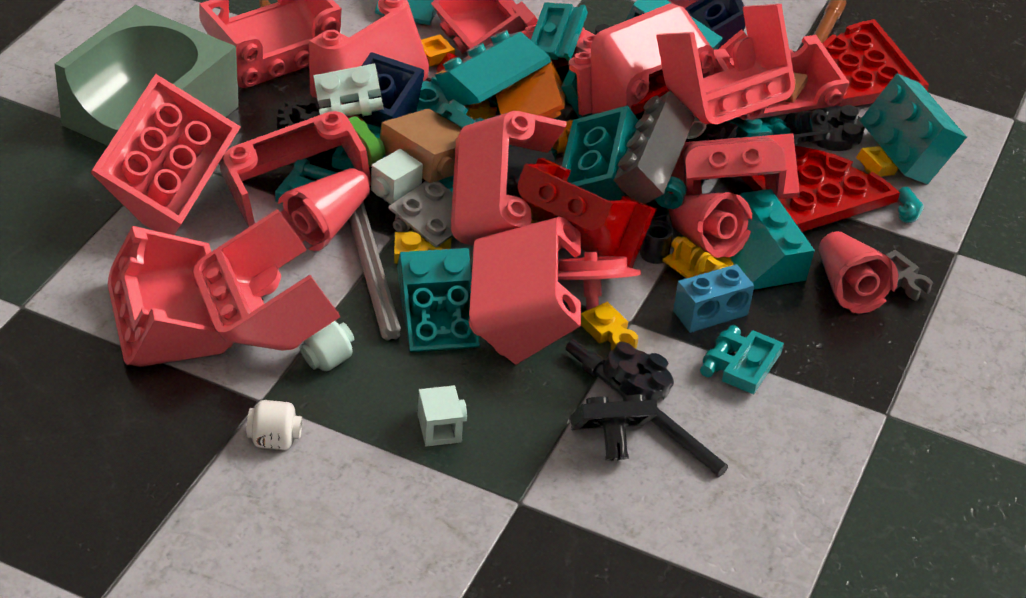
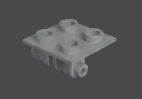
(426, 211)

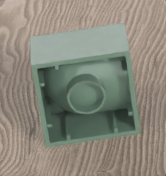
(113, 68)

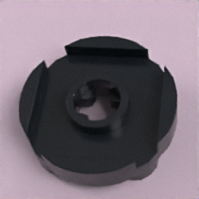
(848, 128)
(638, 372)

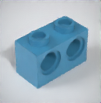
(713, 298)

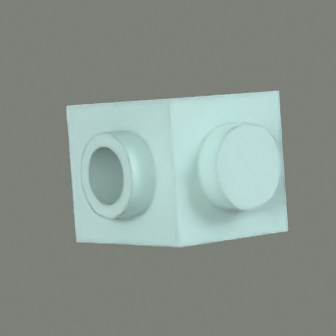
(395, 175)
(441, 415)

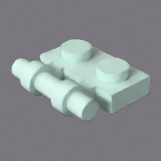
(348, 86)

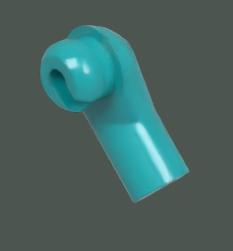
(911, 207)

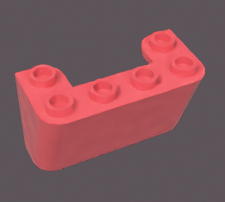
(270, 38)
(517, 288)

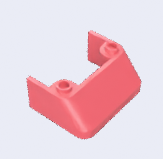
(630, 52)
(759, 75)
(287, 147)
(481, 171)
(247, 269)

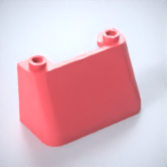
(389, 36)
(824, 86)
(159, 300)

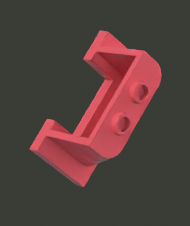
(478, 20)
(736, 157)

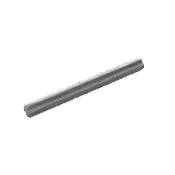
(374, 274)

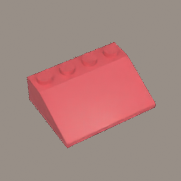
(164, 155)

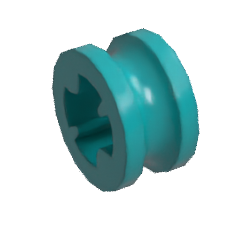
(673, 200)

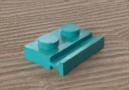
(559, 29)

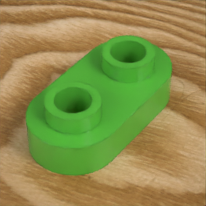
(373, 145)

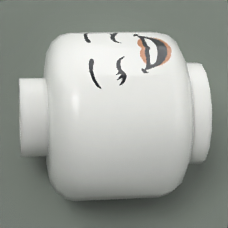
(273, 425)

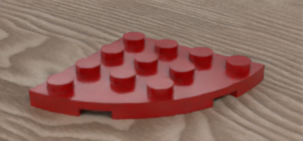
(868, 61)
(830, 189)

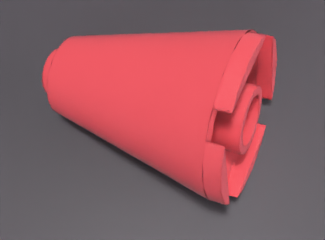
(324, 206)
(715, 221)
(857, 272)

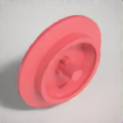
(592, 270)

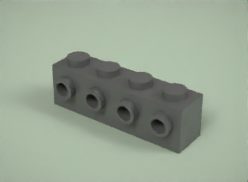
(654, 148)

